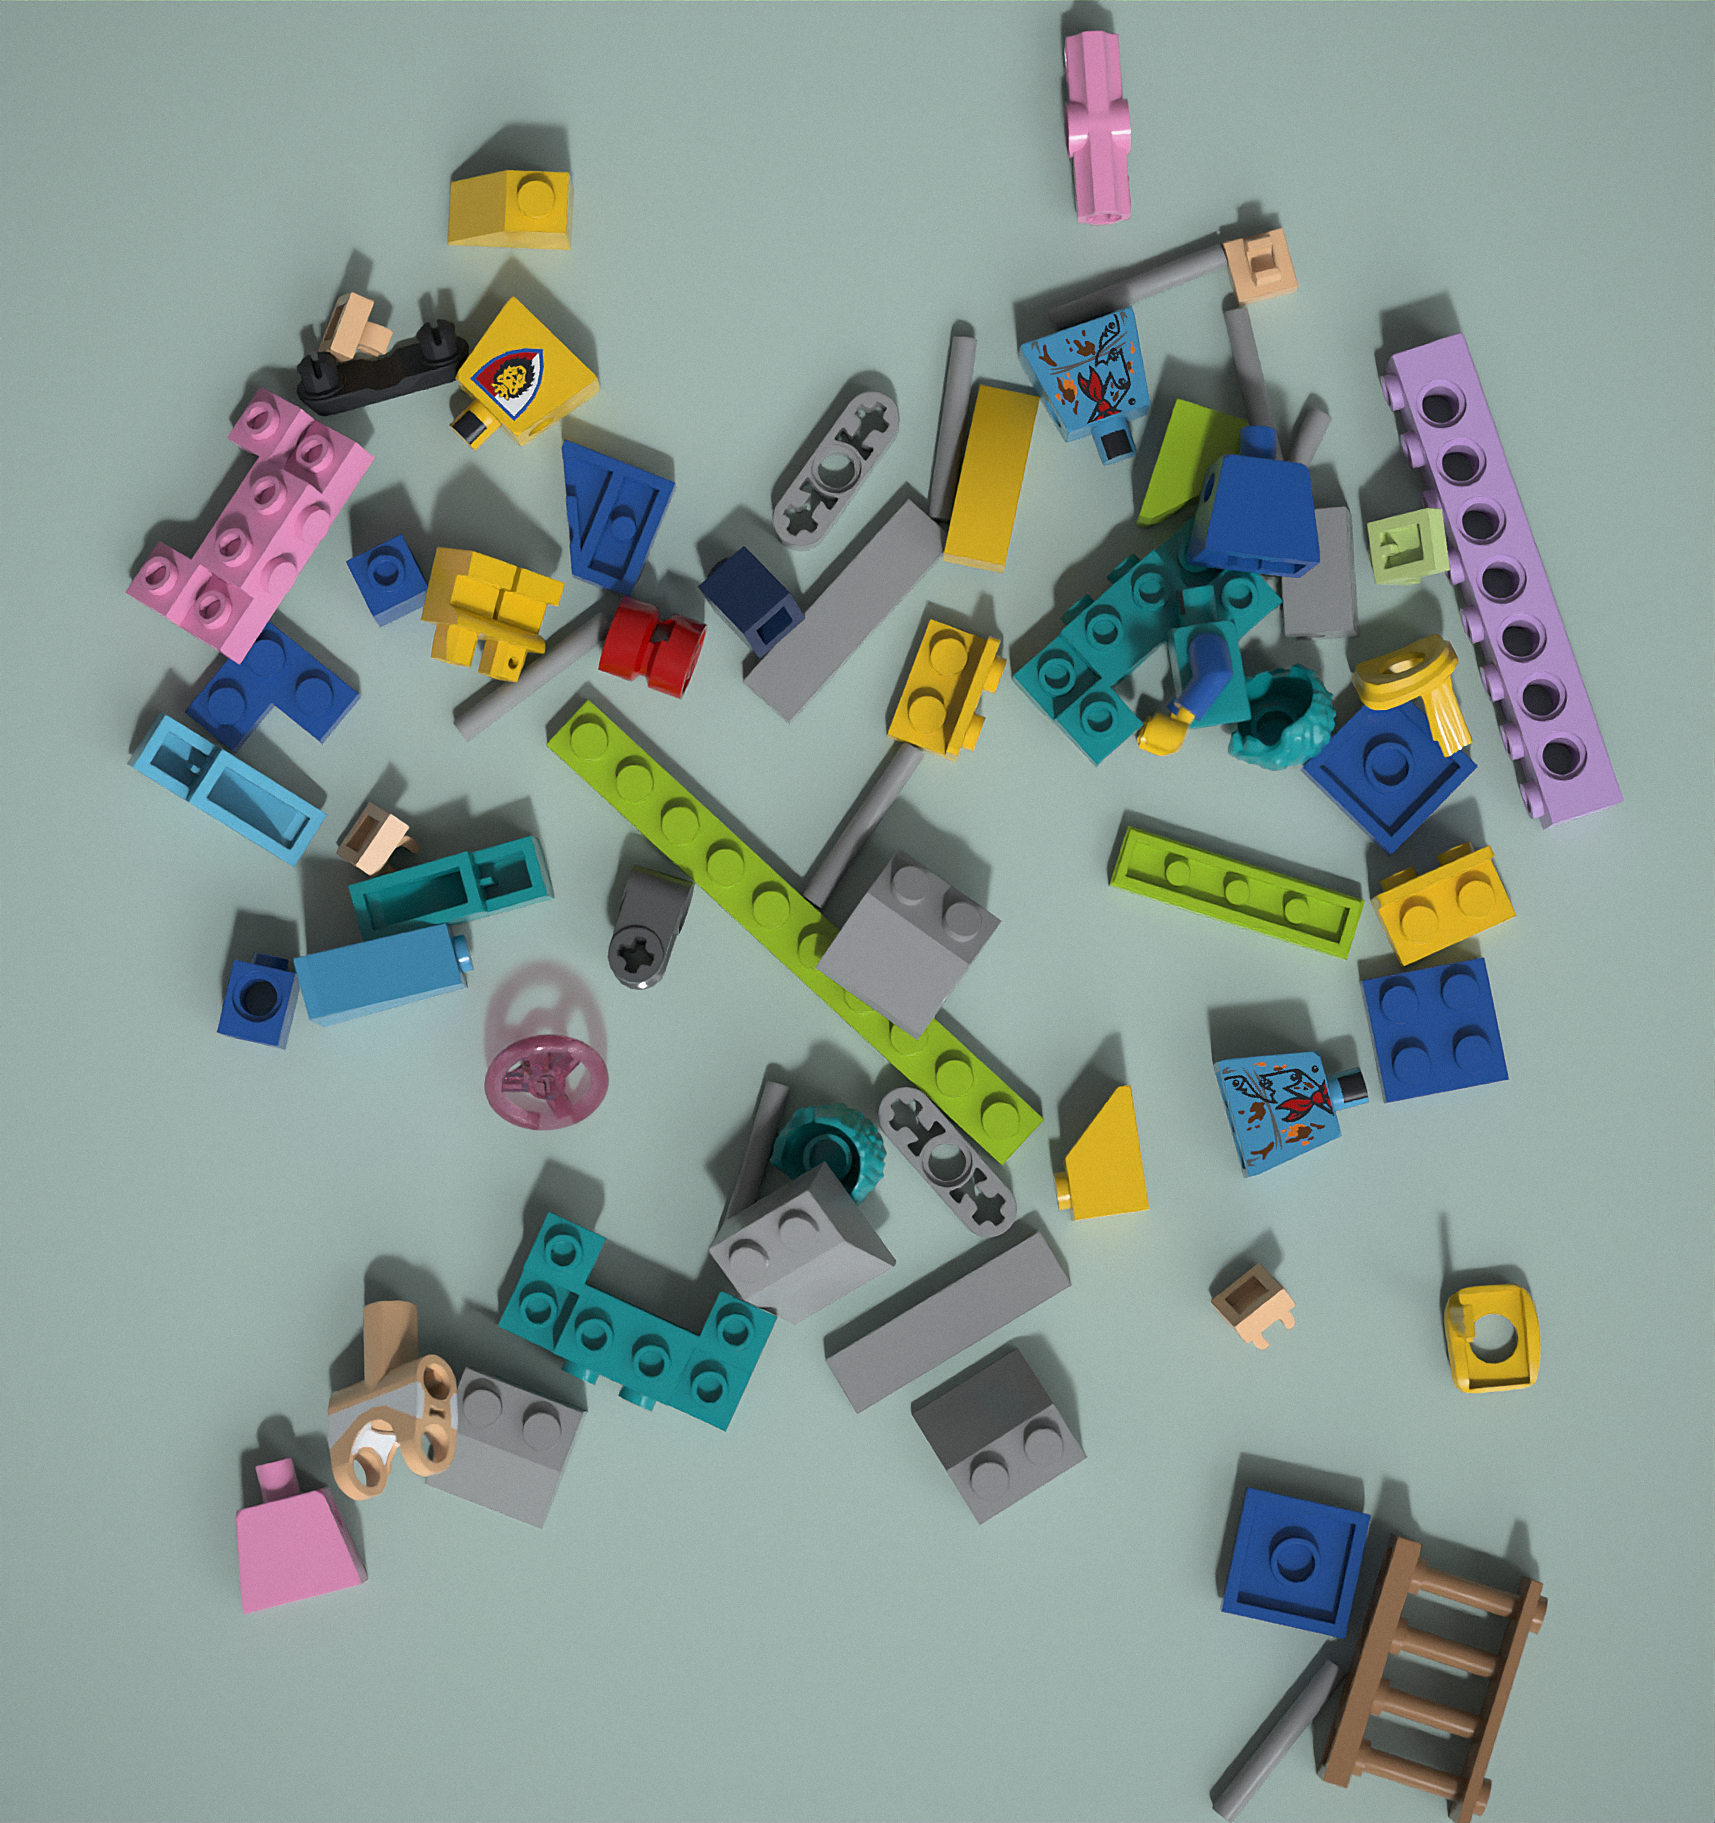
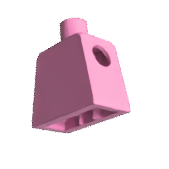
(292, 1543)

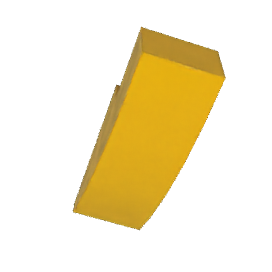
(991, 479)

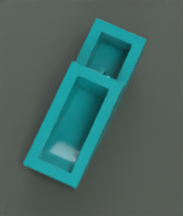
(453, 889)

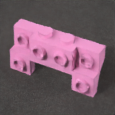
(263, 532)

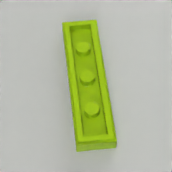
(1237, 893)

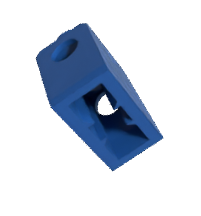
(1256, 512)

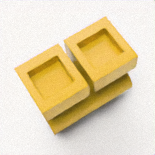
(486, 601)

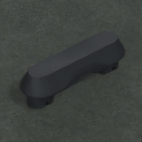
(362, 382)

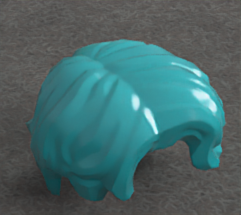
(1287, 721)
(838, 1137)

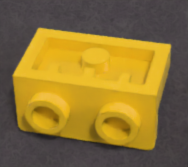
(945, 691)
(1442, 905)

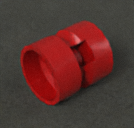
(652, 647)

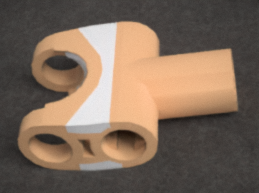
(392, 1405)

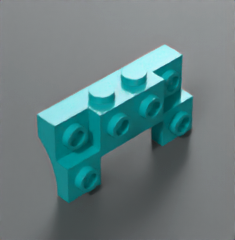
(1120, 631)
(626, 1343)

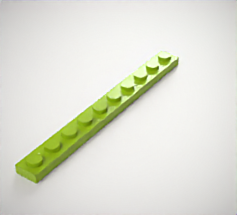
(784, 925)

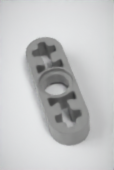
(850, 425)
(926, 1117)

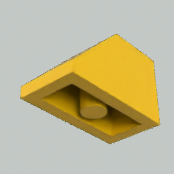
(512, 210)
(1105, 1164)

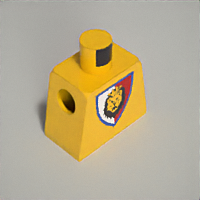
(519, 380)

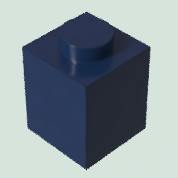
(751, 601)

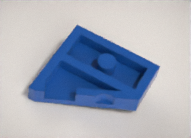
(611, 517)

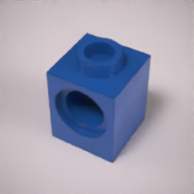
(389, 580)
(272, 1027)

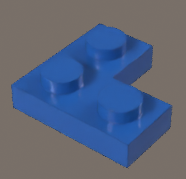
(269, 676)

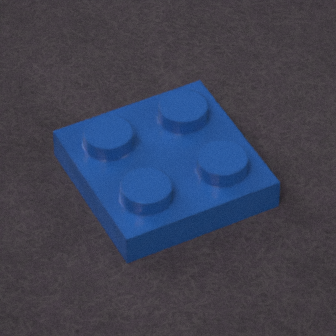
(1387, 772)
(1434, 1030)
(1295, 1562)

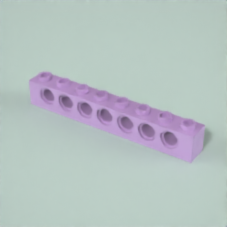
(1447, 371)

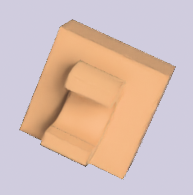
(1260, 267)
(351, 330)
(374, 840)
(1254, 1305)

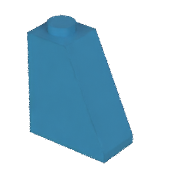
(382, 973)

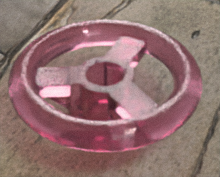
(542, 1072)

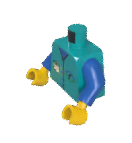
(1205, 675)

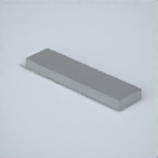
(848, 611)
(948, 1322)

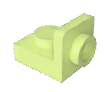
(1408, 547)

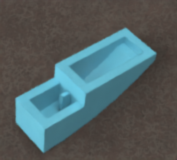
(227, 789)

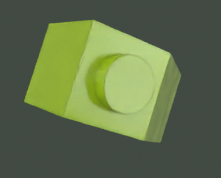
(1189, 447)

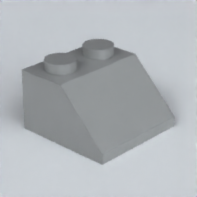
(908, 944)
(800, 1247)
(999, 1436)
(509, 1446)

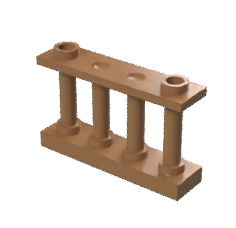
(1369, 1693)

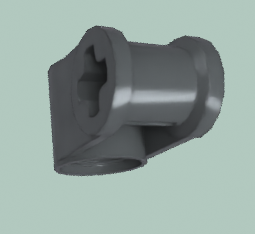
(652, 916)

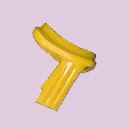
(1412, 672)
(1461, 1313)

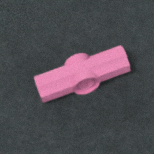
(1097, 128)

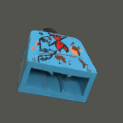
(1092, 381)
(1284, 1105)

